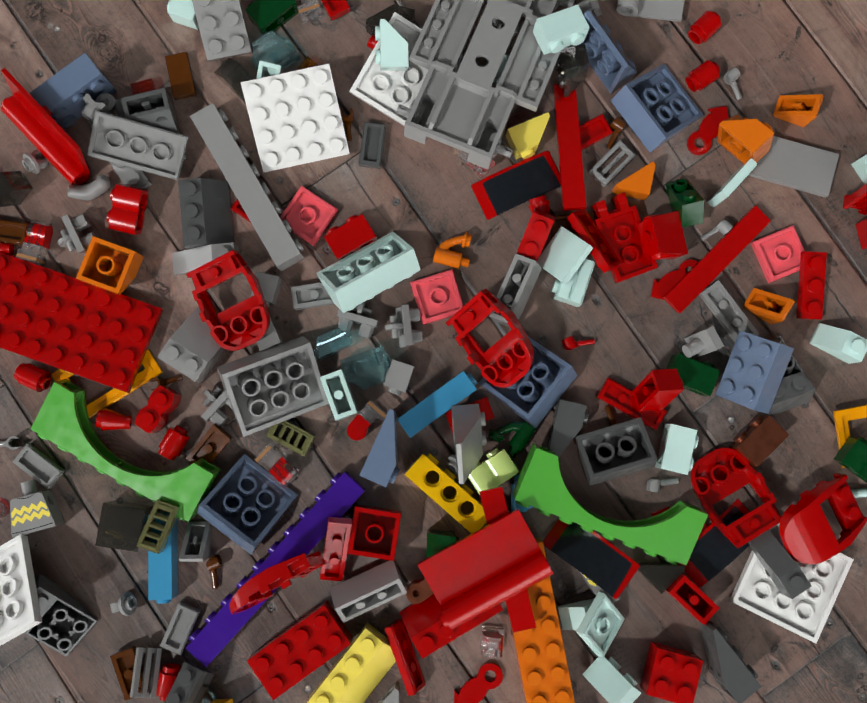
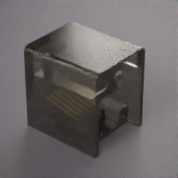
(122, 524)

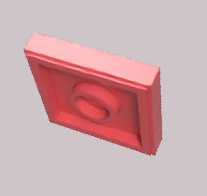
(308, 215)
(779, 253)
(437, 296)

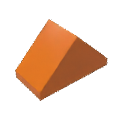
(798, 108)
(638, 184)
(768, 306)

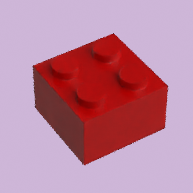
(374, 532)
(671, 673)

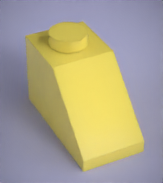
(526, 136)

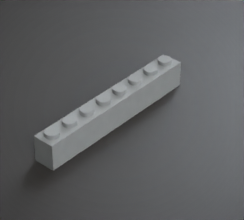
(247, 187)

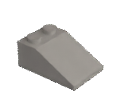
(192, 349)
(467, 438)

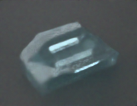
(274, 50)
(333, 343)
(366, 368)

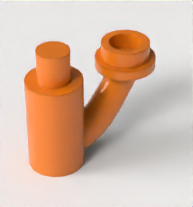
(452, 258)

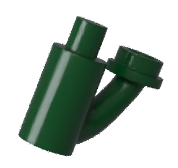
(519, 440)

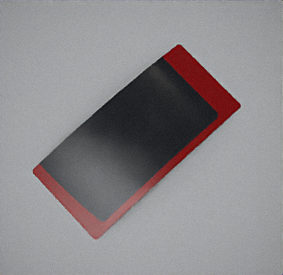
(517, 184)
(713, 549)
(592, 556)

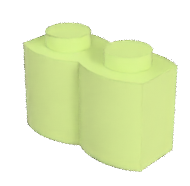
(493, 470)

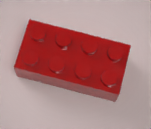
(300, 649)

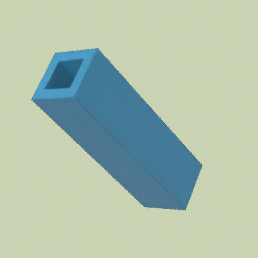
(437, 403)
(164, 567)

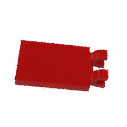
(623, 236)

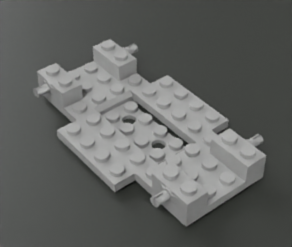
(462, 105)

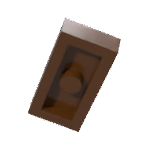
(210, 445)
(123, 665)

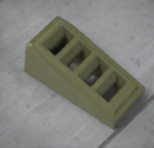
(306, 445)
(150, 524)

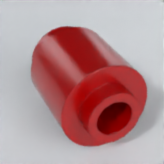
(704, 27)
(702, 76)
(33, 377)
(173, 442)
(166, 679)

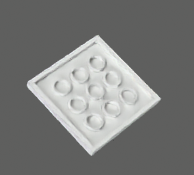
(390, 88)
(295, 117)
(17, 590)
(804, 613)

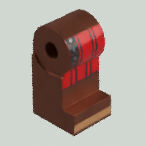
(418, 591)

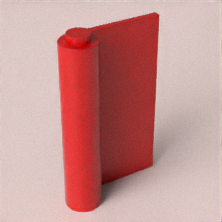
(44, 132)
(485, 569)

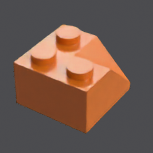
(745, 138)
(109, 266)

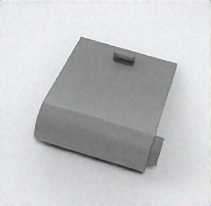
(653, 9)

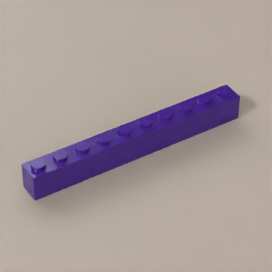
(299, 539)

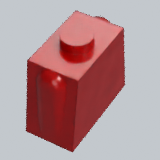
(662, 236)

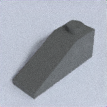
(566, 424)
(779, 565)

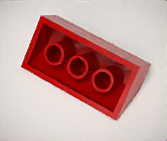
(427, 629)

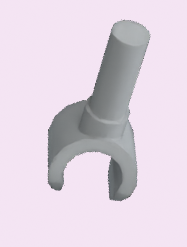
(730, 79)
(723, 227)
(8, 443)
(654, 484)

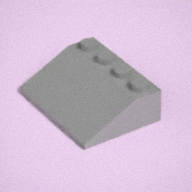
(273, 385)

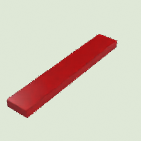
(569, 150)
(716, 259)
(518, 606)

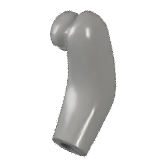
(90, 191)

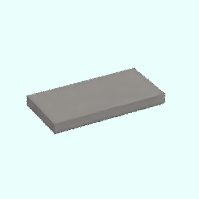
(137, 145)
(797, 167)

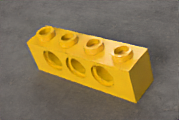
(417, 474)

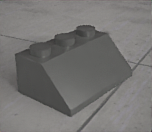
(205, 212)
(615, 451)

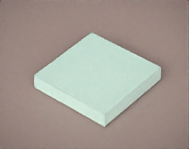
(732, 183)
(564, 255)
(600, 624)

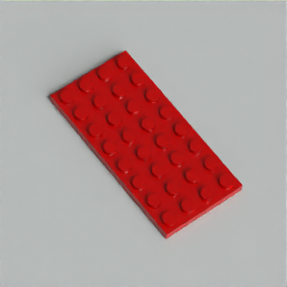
(73, 323)

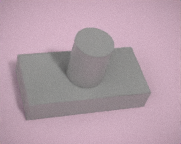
(702, 343)

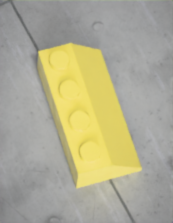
(356, 670)

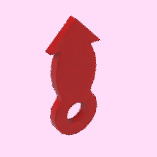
(707, 130)
(669, 280)
(476, 688)

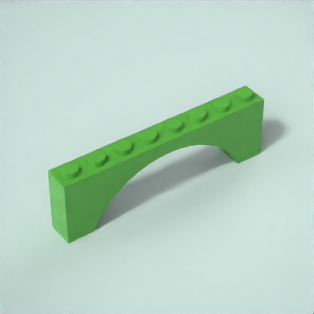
(67, 424)
(666, 534)

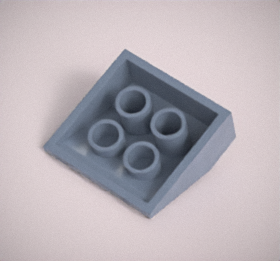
(606, 55)
(656, 107)
(538, 389)
(383, 457)
(246, 504)

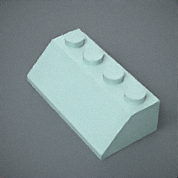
(369, 271)

